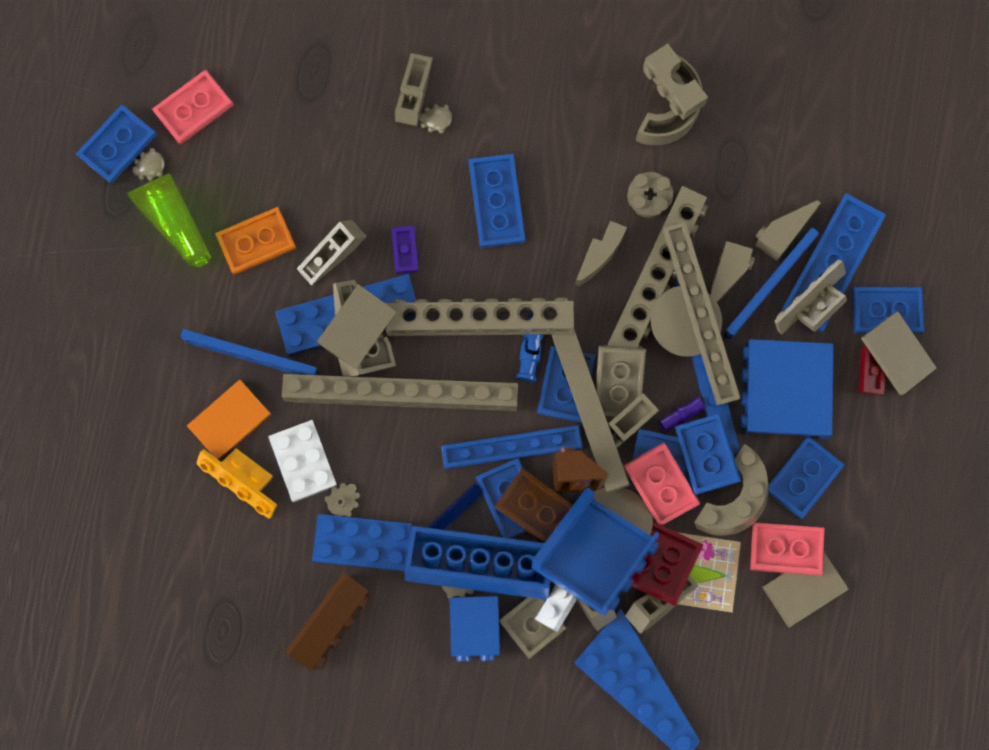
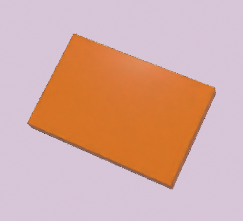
(255, 241)
(228, 420)

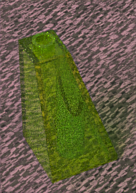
(168, 213)

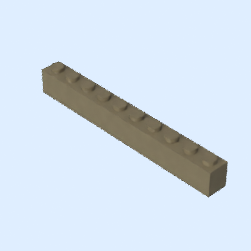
(400, 392)

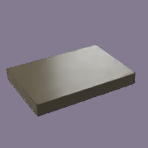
(356, 327)
(898, 353)
(619, 377)
(800, 594)

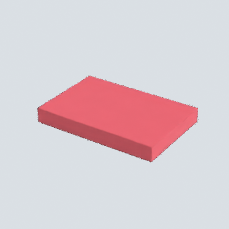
(192, 107)
(661, 484)
(787, 549)

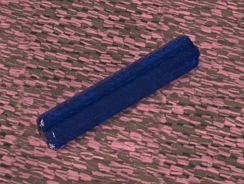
(457, 507)

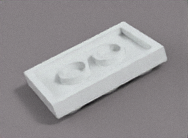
(302, 461)

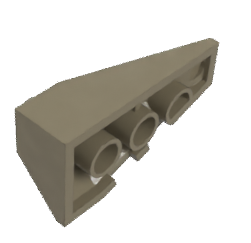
(380, 354)

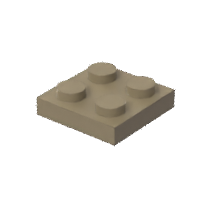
(526, 630)

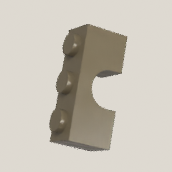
(683, 98)

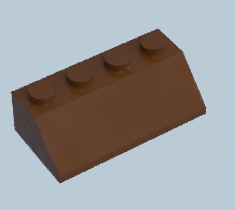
(576, 472)
(328, 622)

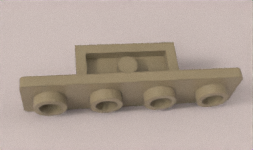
(816, 303)

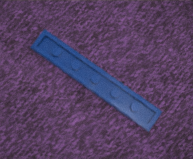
(771, 283)
(247, 354)
(511, 447)

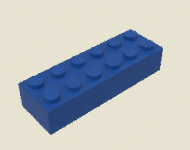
(474, 562)

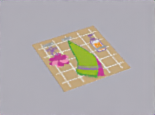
(715, 574)

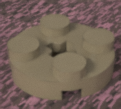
(659, 185)

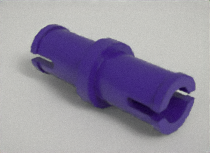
(681, 414)

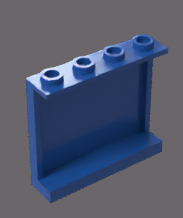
(787, 388)
(594, 553)

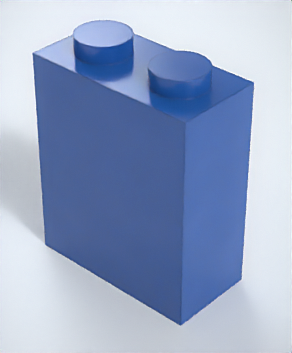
(474, 628)

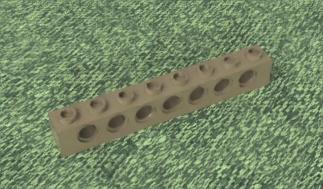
(686, 201)
(491, 325)

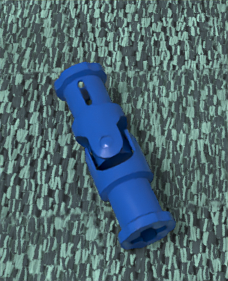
(528, 361)

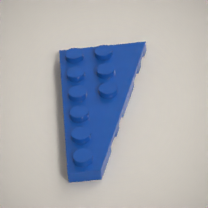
(628, 674)

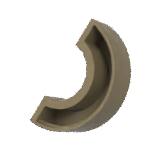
(669, 127)
(749, 505)

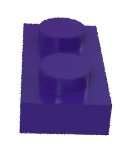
(404, 250)

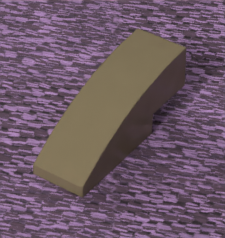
(413, 89)
(601, 252)
(631, 419)

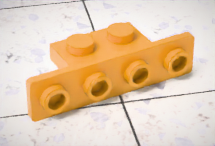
(241, 477)

